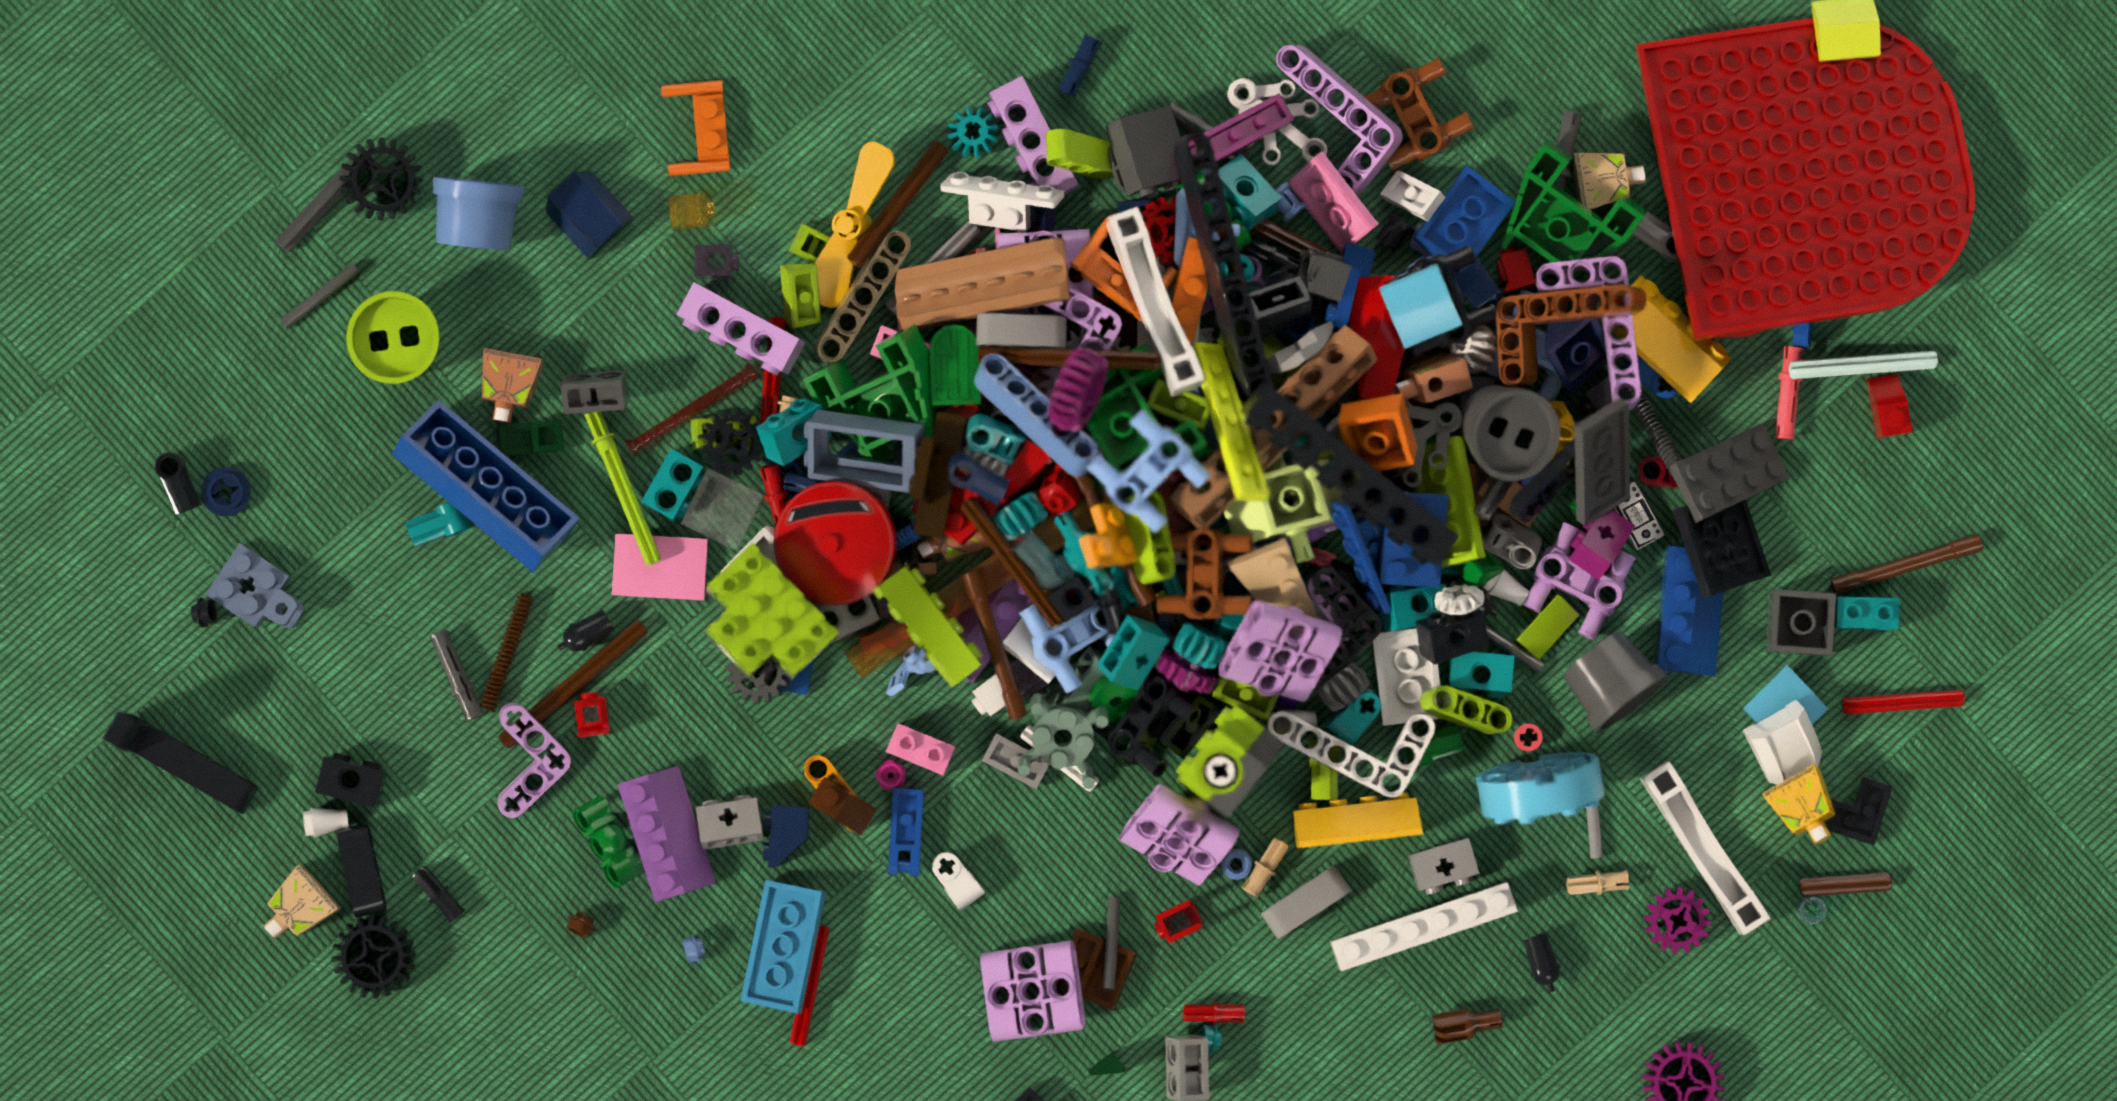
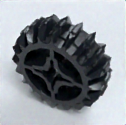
(389, 191)
(368, 943)

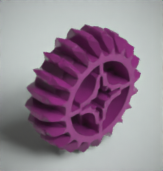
(1078, 389)
(1684, 1068)

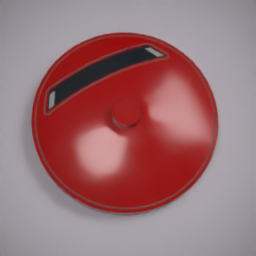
(835, 542)

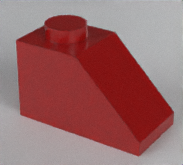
(1889, 407)

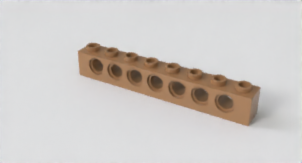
(1314, 400)

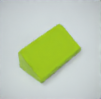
(800, 294)
(1179, 407)
(1547, 627)
(1244, 697)

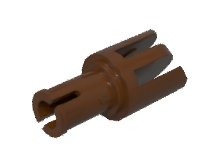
(1463, 1024)

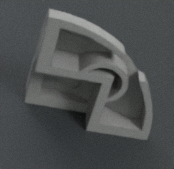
(1301, 350)

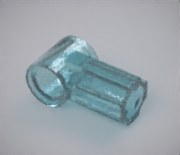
(1048, 569)

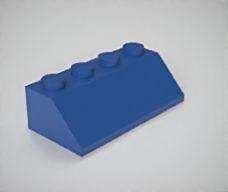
(1686, 621)

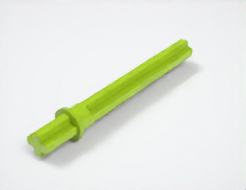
(607, 449)

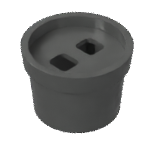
(1522, 410)
(1613, 680)

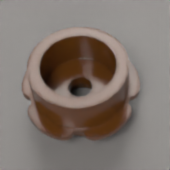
(581, 924)

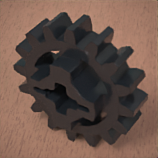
(724, 432)

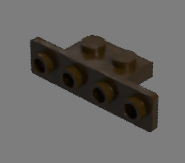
(931, 481)

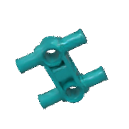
(1097, 576)

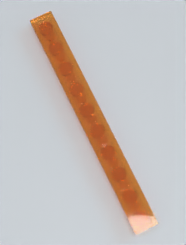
(894, 638)

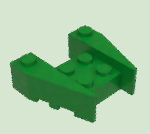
(1560, 224)
(895, 395)
(1119, 404)

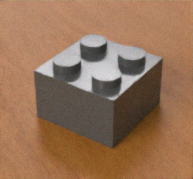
(1800, 622)

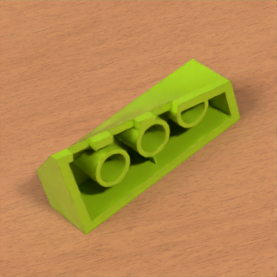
(930, 625)

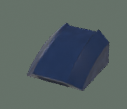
(586, 212)

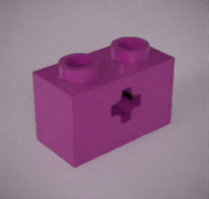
(1600, 543)

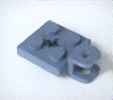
(268, 597)

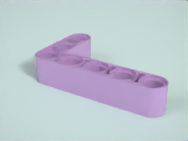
(1345, 113)
(1614, 348)

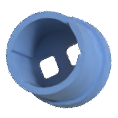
(476, 212)

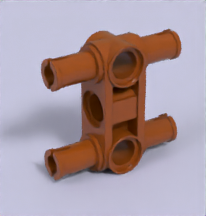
(1417, 114)
(1206, 575)

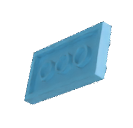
(783, 946)

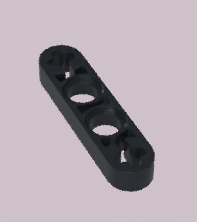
(1533, 496)

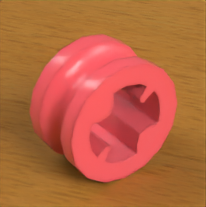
(1321, 557)
(1522, 730)

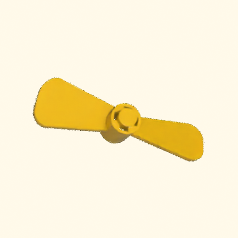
(833, 266)

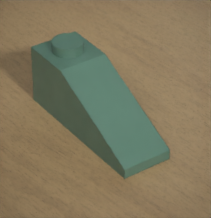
(1088, 674)

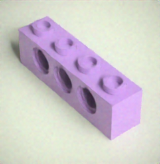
(1018, 95)
(701, 302)

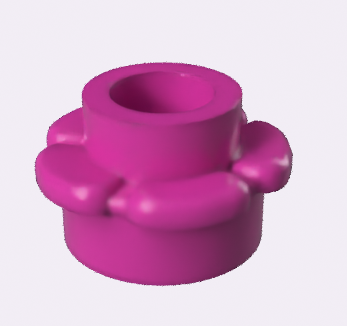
(890, 767)

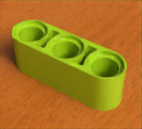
(1078, 153)
(1152, 549)
(1479, 710)

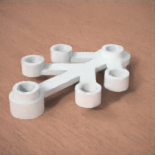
(1256, 92)

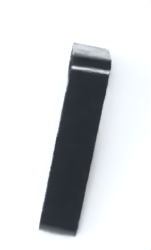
(180, 760)

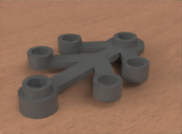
(1434, 426)

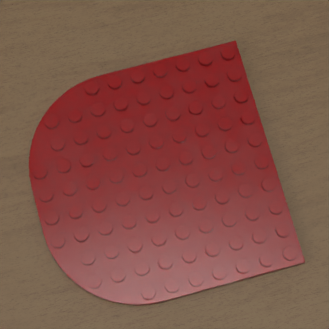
(1803, 178)

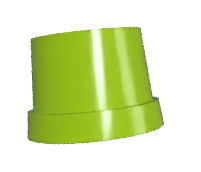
(390, 313)

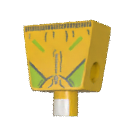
(1803, 803)

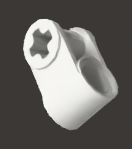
(960, 884)

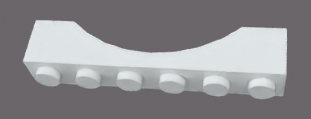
(1160, 321)
(1704, 849)
(1423, 926)

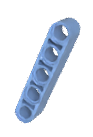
(1030, 412)

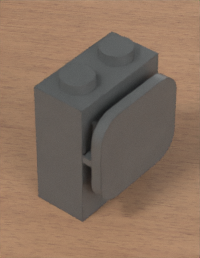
(1144, 152)

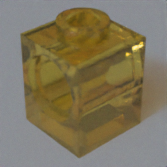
(690, 211)

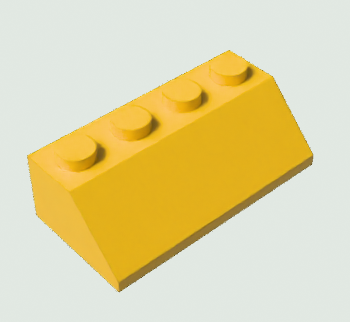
(1668, 345)
(1357, 821)

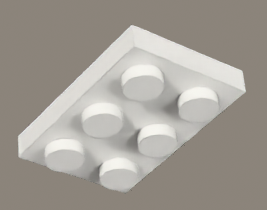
(1402, 676)

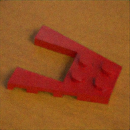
(1021, 472)

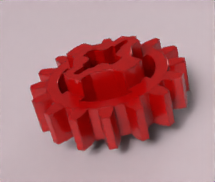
(1156, 228)

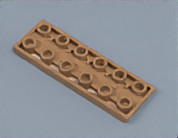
(981, 284)

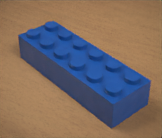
(485, 486)

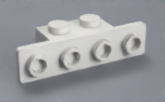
(1001, 202)

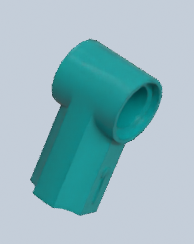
(442, 522)

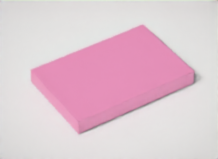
(1332, 202)
(677, 575)

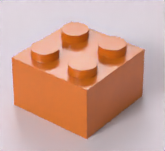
(1379, 431)

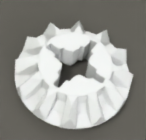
(1459, 599)

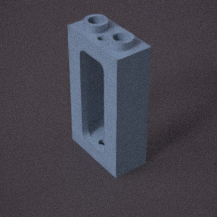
(860, 471)

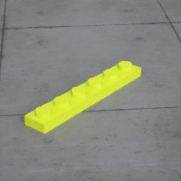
(1229, 423)

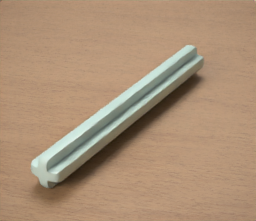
(1863, 364)

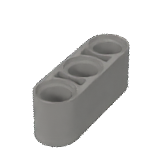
(1021, 331)
(1306, 901)

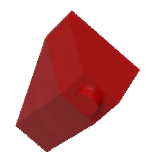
(1374, 324)

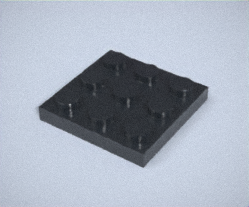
(1723, 548)

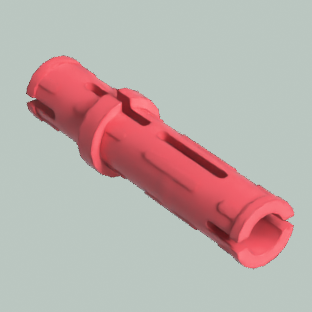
(1788, 395)

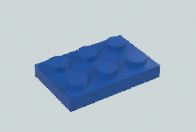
(1465, 216)
(1396, 563)

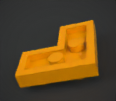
(1112, 543)

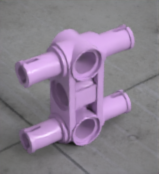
(1578, 582)

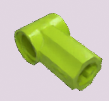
(1323, 778)

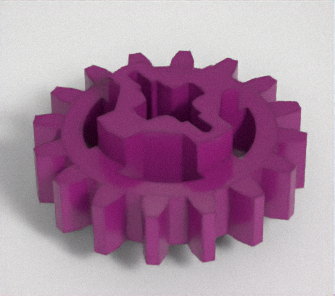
(1184, 673)
(1684, 907)

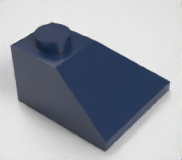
(1575, 350)

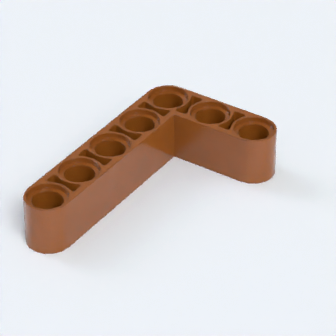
(1556, 311)

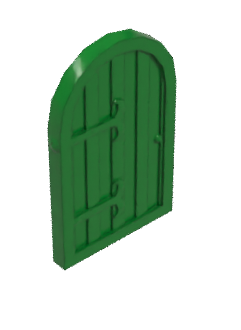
(953, 367)

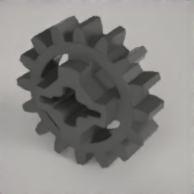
(762, 682)

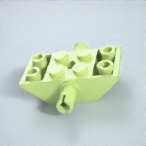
(1275, 518)

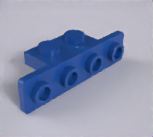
(1361, 262)
(1363, 544)

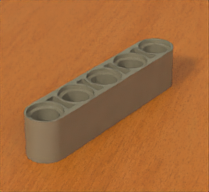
(851, 307)

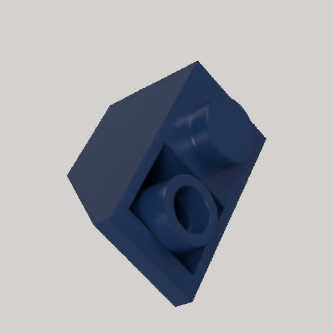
(787, 832)

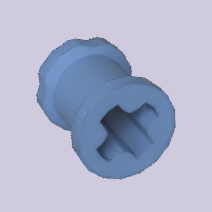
(1289, 204)

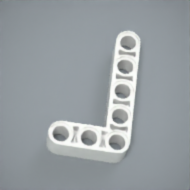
(1353, 755)

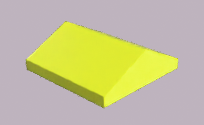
(1846, 29)

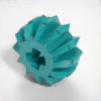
(983, 132)
(1020, 517)
(1199, 645)

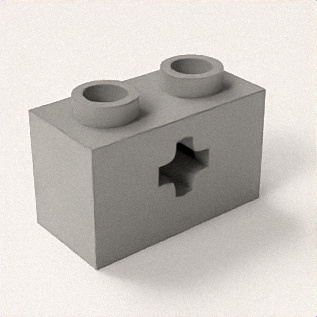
(746, 823)
(1425, 863)

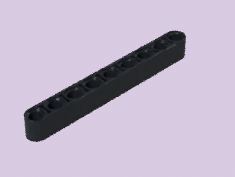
(1213, 255)

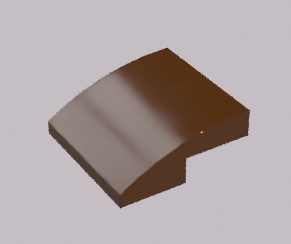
(1090, 959)

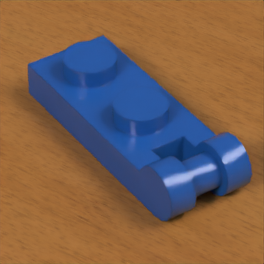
(905, 830)

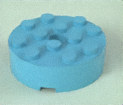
(1540, 787)

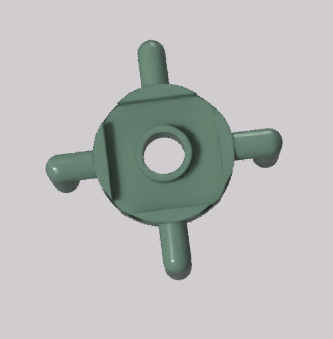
(1063, 754)

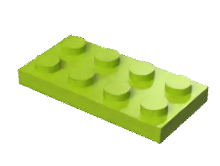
(1461, 506)

